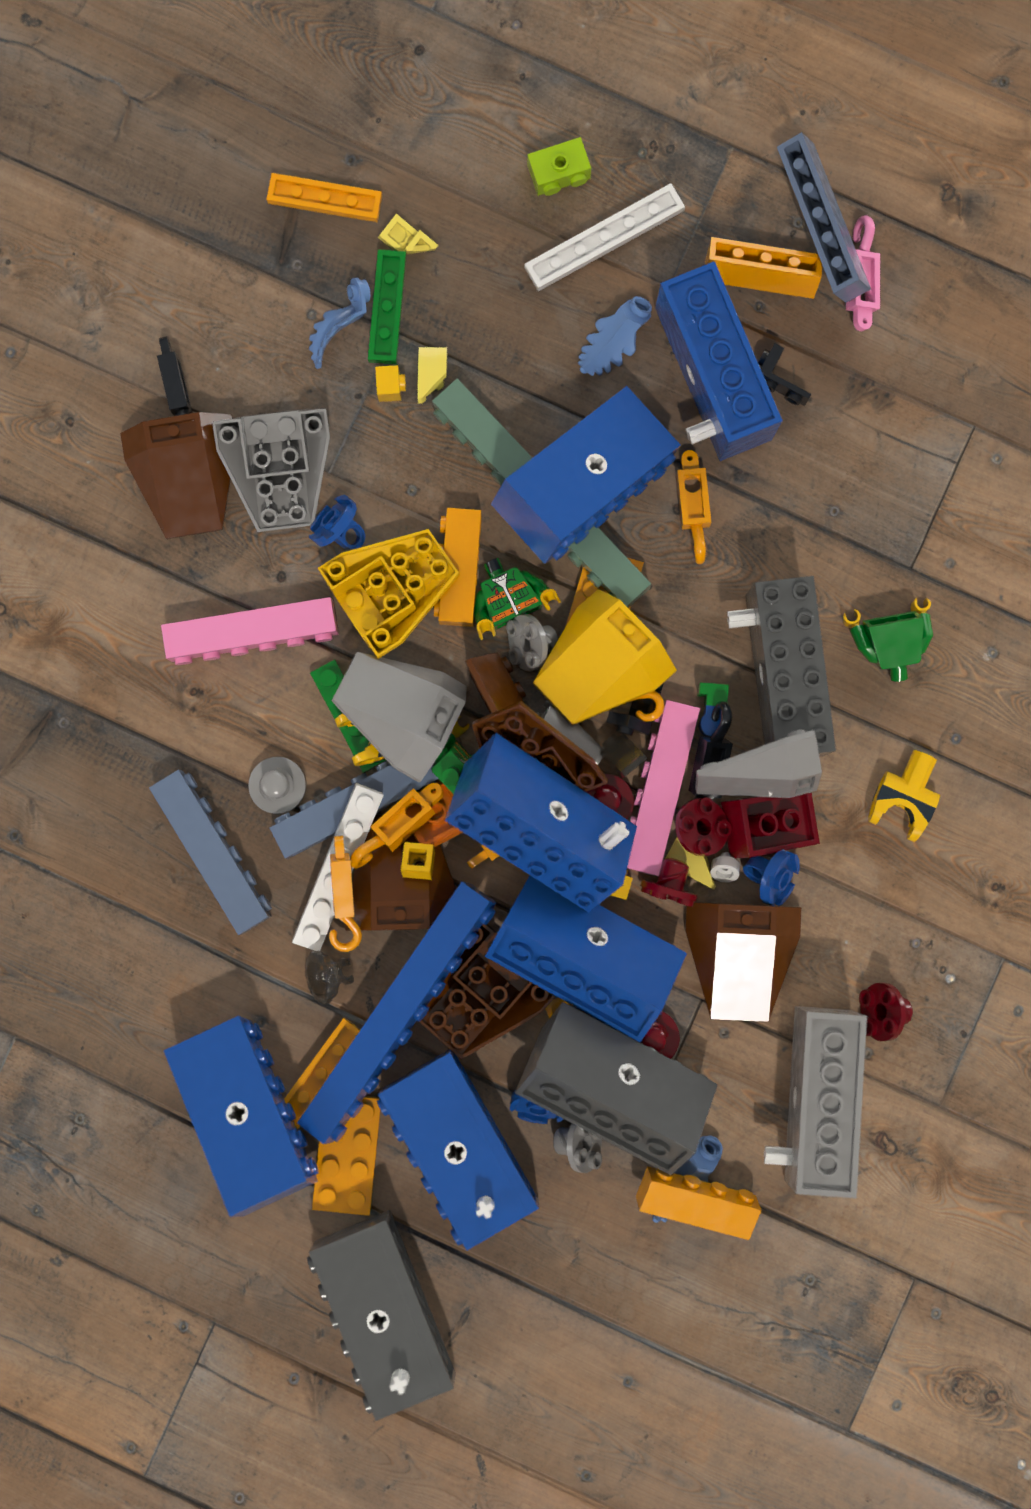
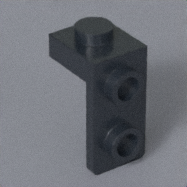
(791, 392)
(630, 723)

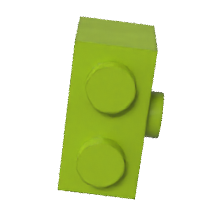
(559, 167)

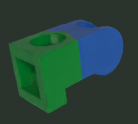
(713, 694)

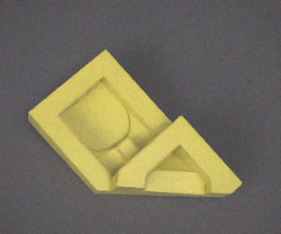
(403, 237)
(431, 370)
(698, 865)

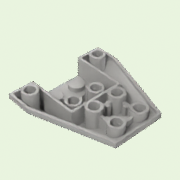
(276, 464)
(401, 709)
(773, 770)

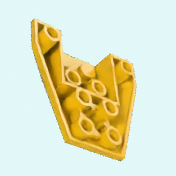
(390, 586)
(602, 660)

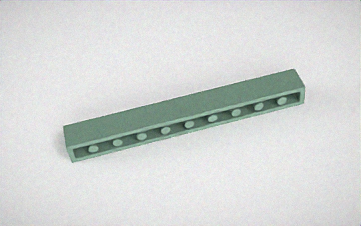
(504, 456)

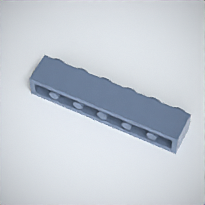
(823, 218)
(321, 819)
(211, 852)

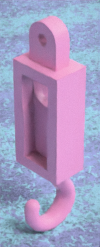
(871, 264)

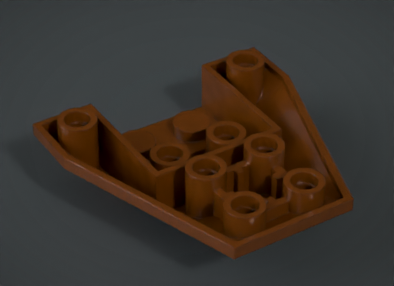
(179, 472)
(542, 742)
(394, 902)
(742, 956)
(482, 1001)

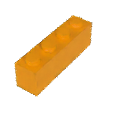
(766, 267)
(462, 546)
(698, 1203)

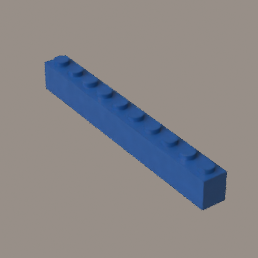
(397, 1013)

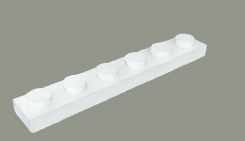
(604, 237)
(354, 829)

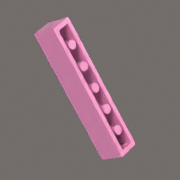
(250, 630)
(662, 786)

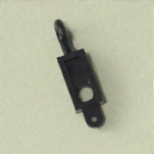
(173, 379)
(713, 748)

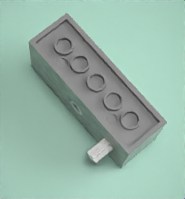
(824, 1103)

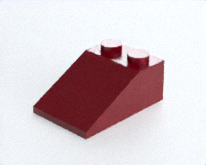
(770, 824)

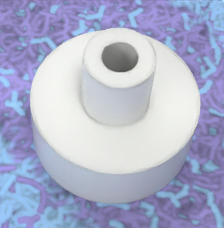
(725, 868)

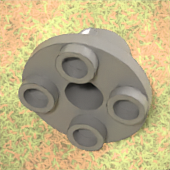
(529, 642)
(277, 785)
(580, 1147)

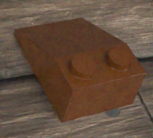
(493, 681)

